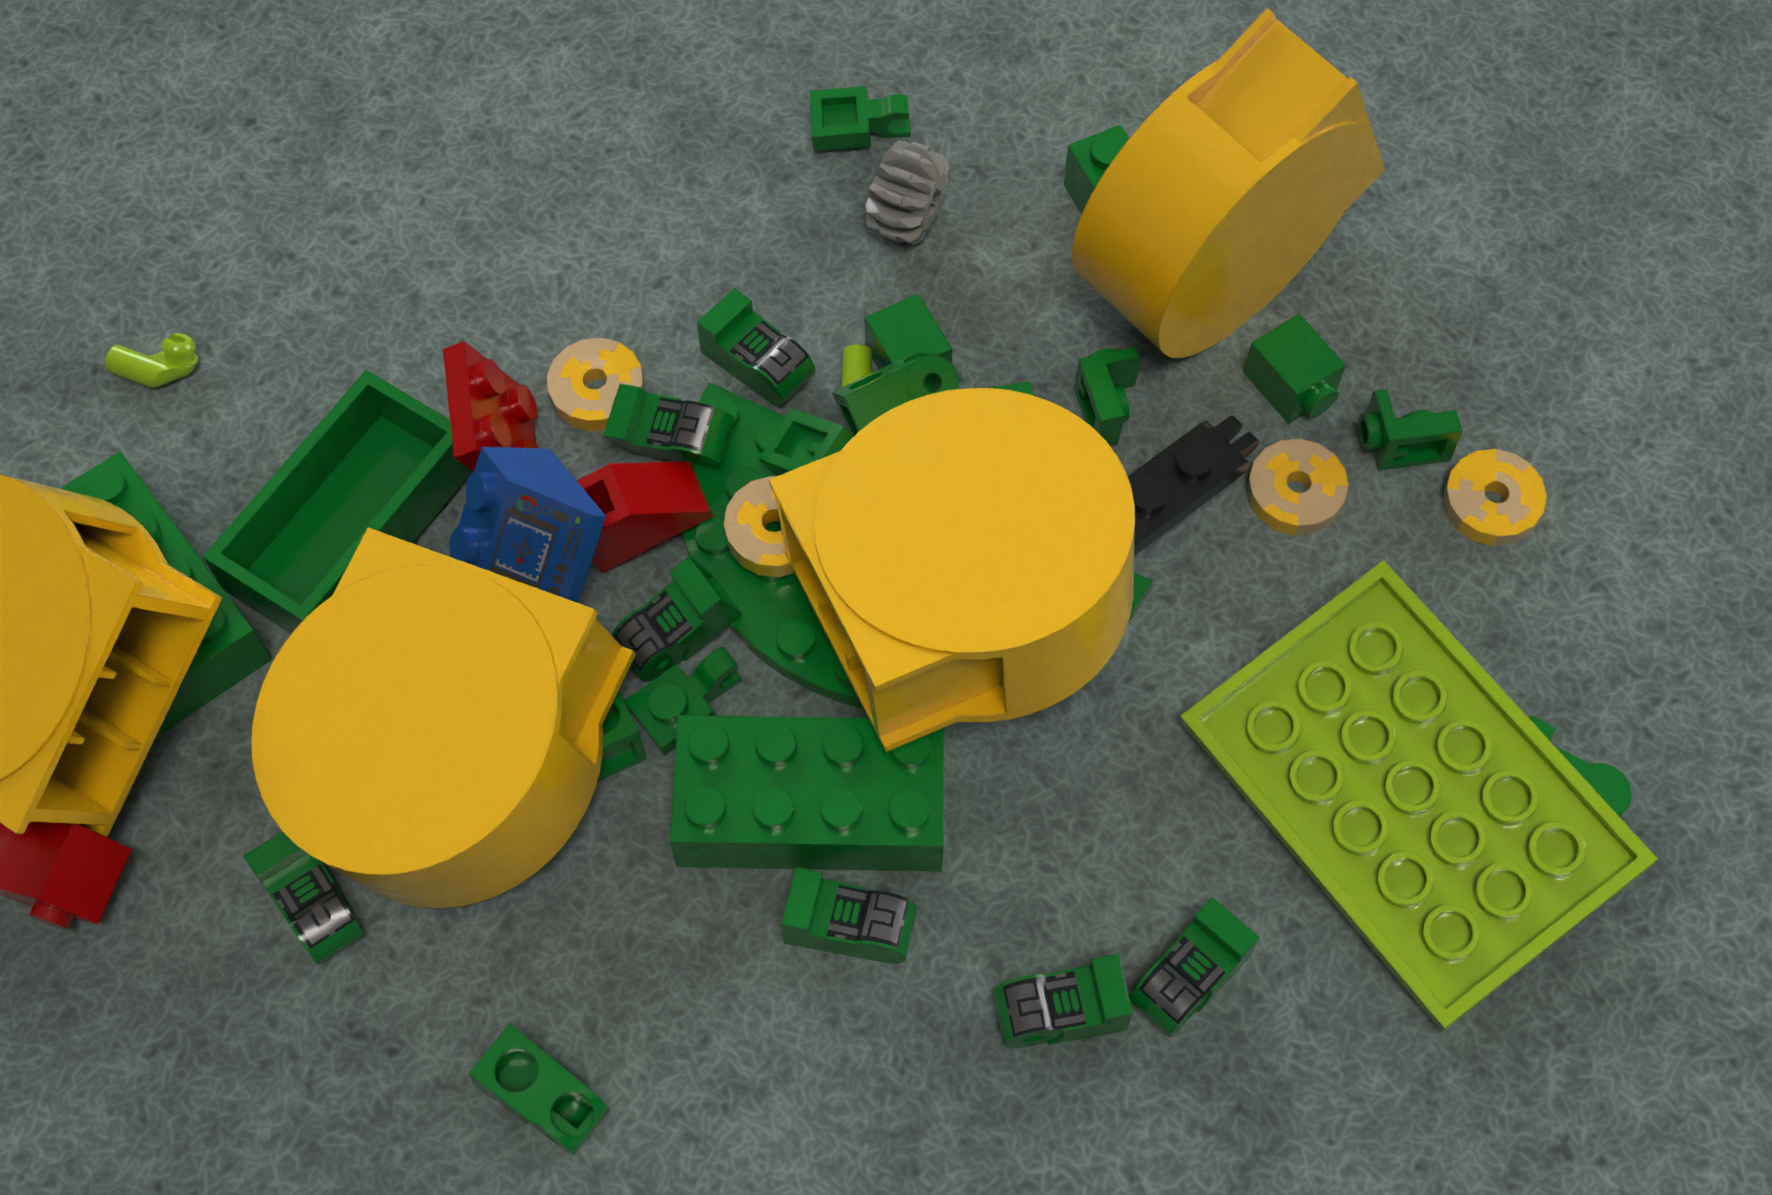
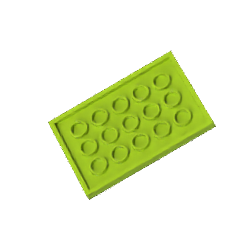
(1416, 794)

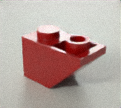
(643, 506)

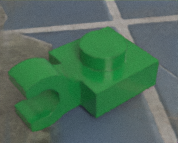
(846, 117)
(675, 694)

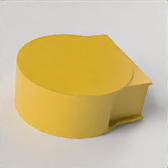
(1227, 190)
(964, 557)
(87, 653)
(435, 725)

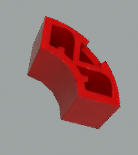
(60, 871)

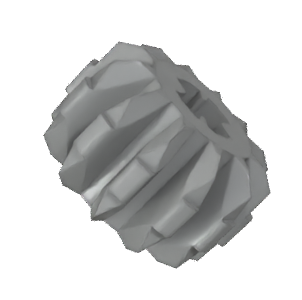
(907, 192)

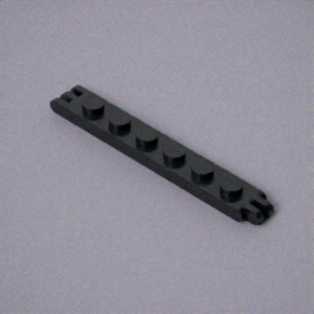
(1187, 476)

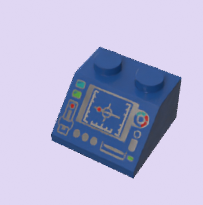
(528, 521)

